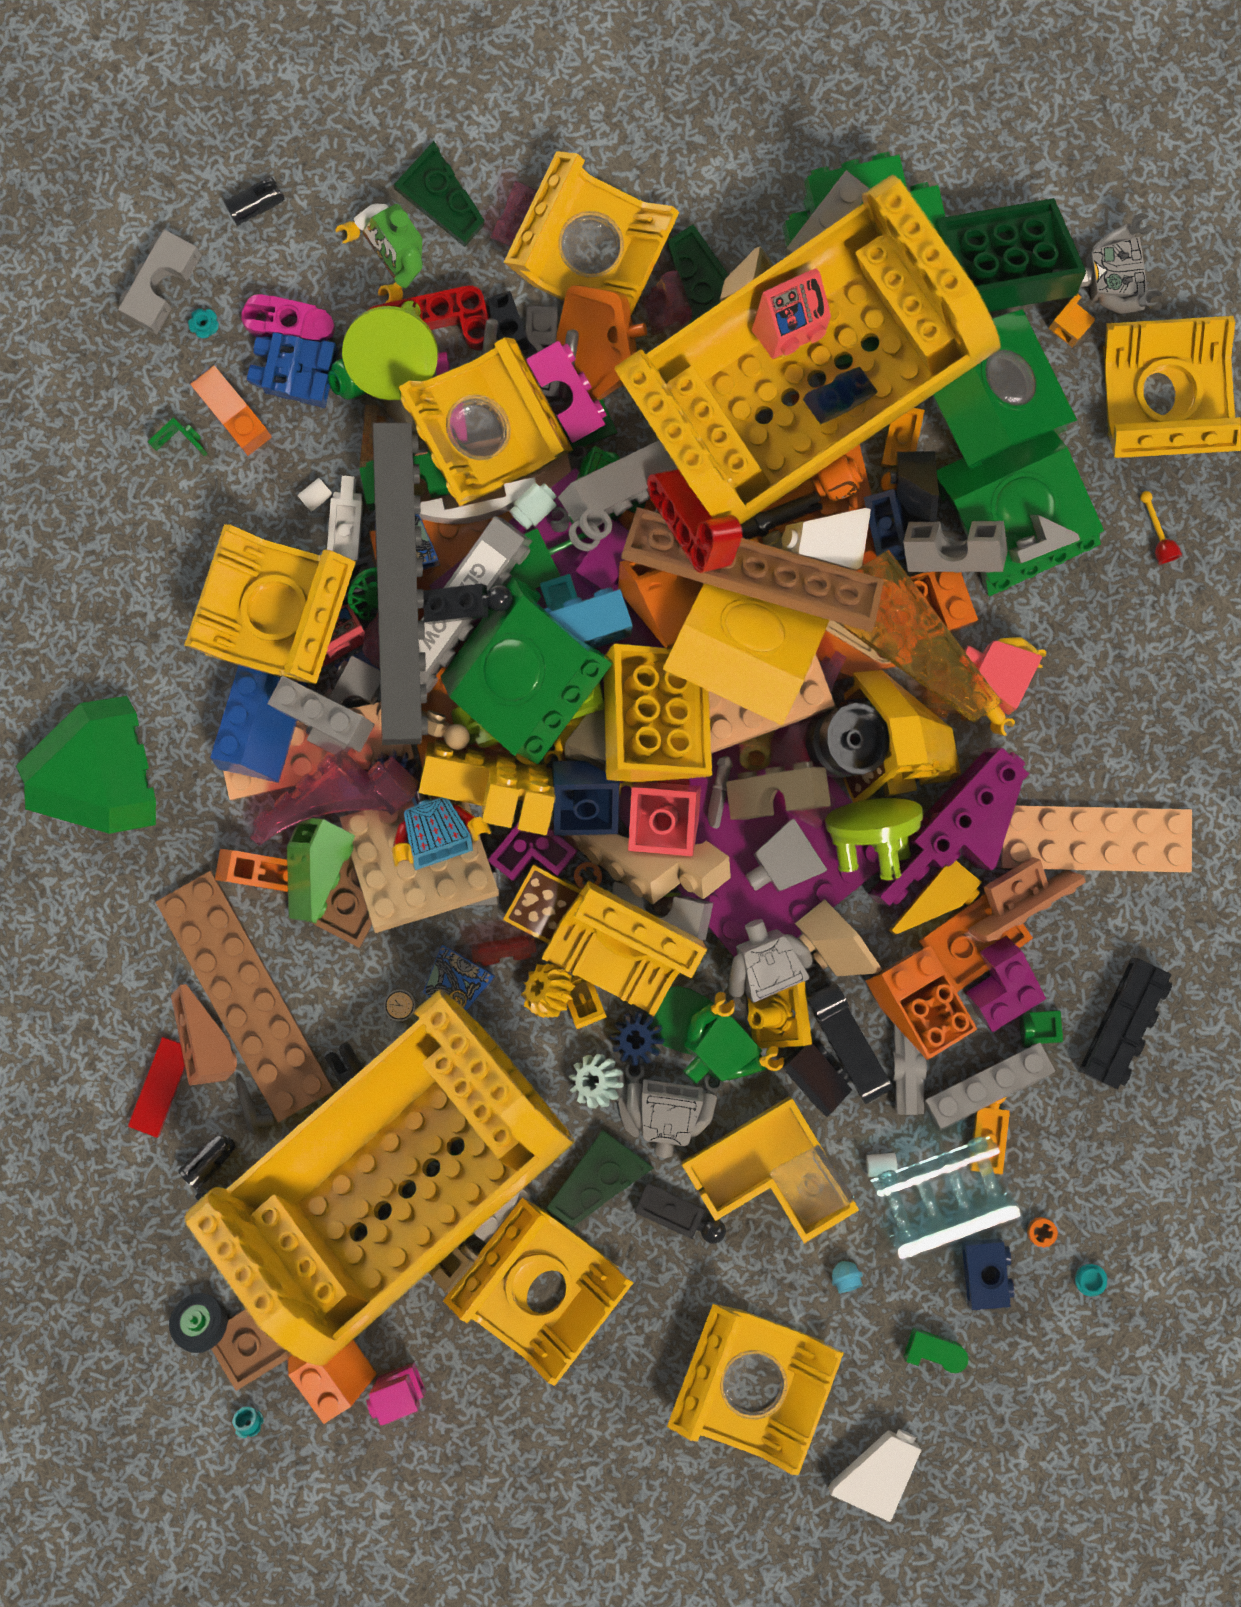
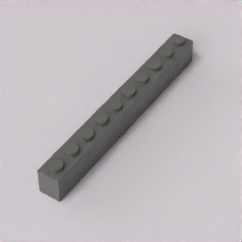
(398, 584)

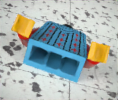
(435, 832)

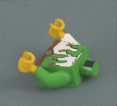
(394, 242)

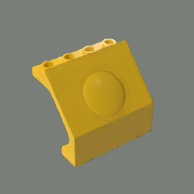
(1198, 363)
(269, 605)
(746, 650)
(622, 948)
(500, 1278)

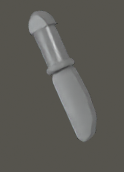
(719, 792)
(625, 1116)

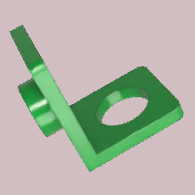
(172, 428)

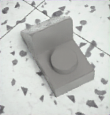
(1049, 538)

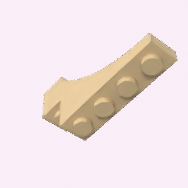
(655, 873)

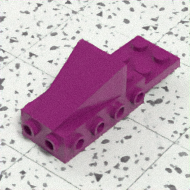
(964, 821)

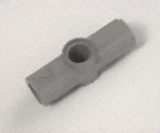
(908, 1075)

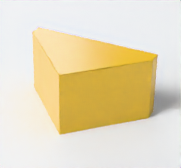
(586, 1004)

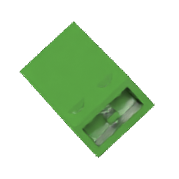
(314, 865)

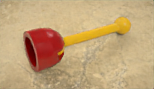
(1166, 549)

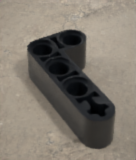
(849, 1042)

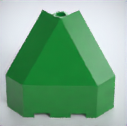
(92, 770)

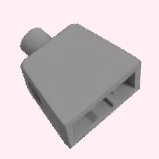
(785, 860)

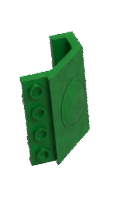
(1018, 483)
(523, 675)

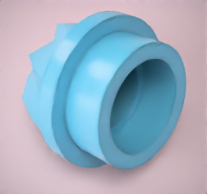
(846, 1277)

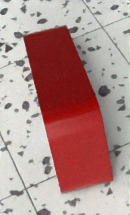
(456, 313)
(705, 540)

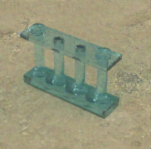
(968, 1217)

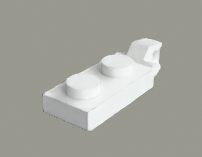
(346, 520)

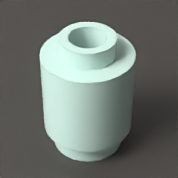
(533, 505)

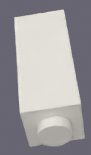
(831, 538)
(879, 1474)

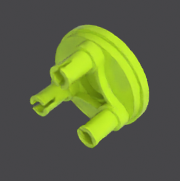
(389, 349)
(878, 823)

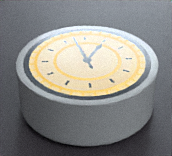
(399, 1005)

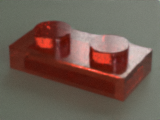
(491, 951)

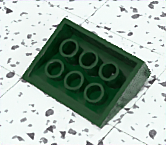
(1015, 253)

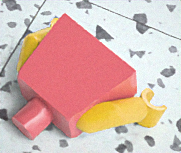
(1008, 670)

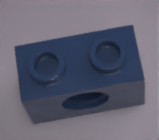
(887, 523)
(991, 1293)

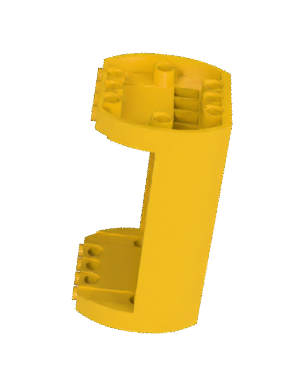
(882, 280)
(292, 1217)

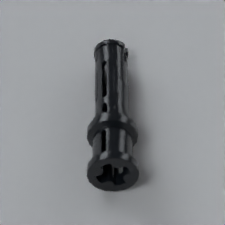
(763, 522)

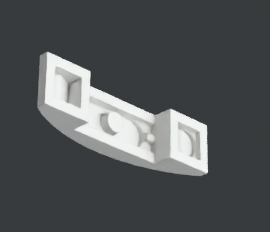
(435, 509)

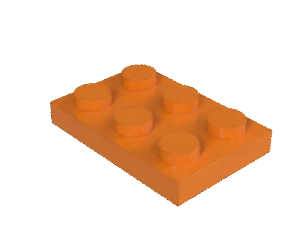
(960, 950)

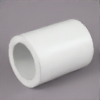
(315, 494)
(880, 1162)

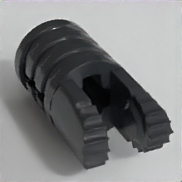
(254, 201)
(351, 1061)
(206, 1161)

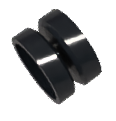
(848, 740)

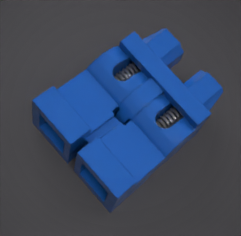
(311, 357)

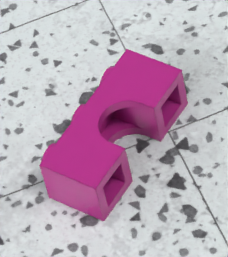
(583, 414)
(396, 1394)

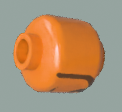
(839, 479)

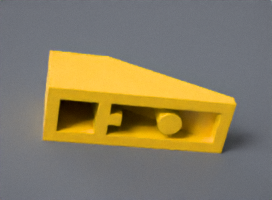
(943, 893)

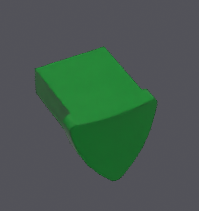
(1040, 1027)

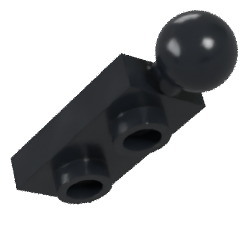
(464, 602)
(678, 1214)

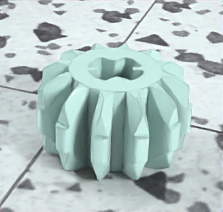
(585, 1078)

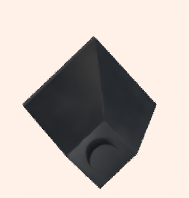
(917, 484)

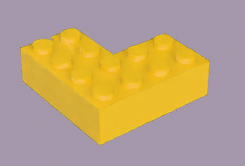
(491, 783)
(740, 1165)

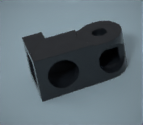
(509, 323)

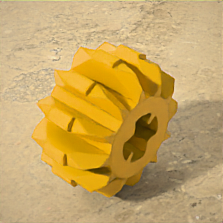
(547, 990)

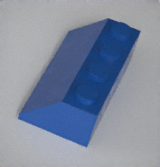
(253, 734)

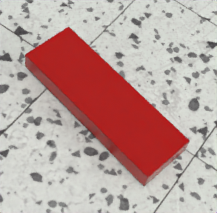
(159, 1088)

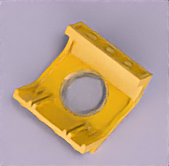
(571, 219)
(486, 422)
(711, 1392)

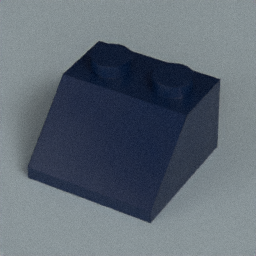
(584, 800)

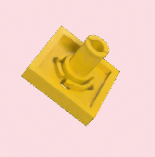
(774, 1015)

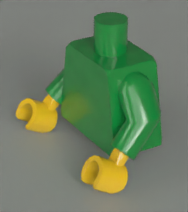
(723, 1046)

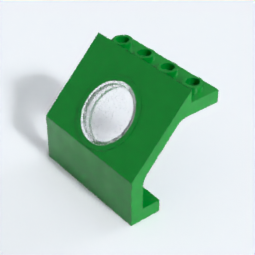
(1005, 396)

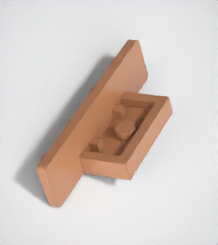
(1021, 895)

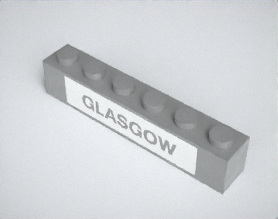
(486, 563)

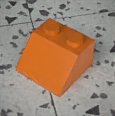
(336, 1384)

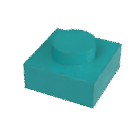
(558, 592)

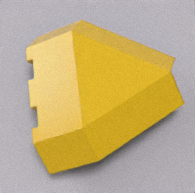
(919, 739)

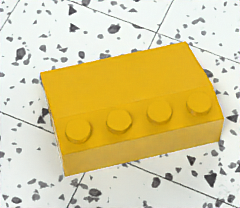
(653, 719)

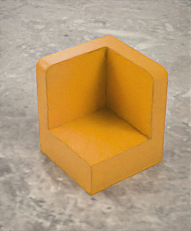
(1072, 322)

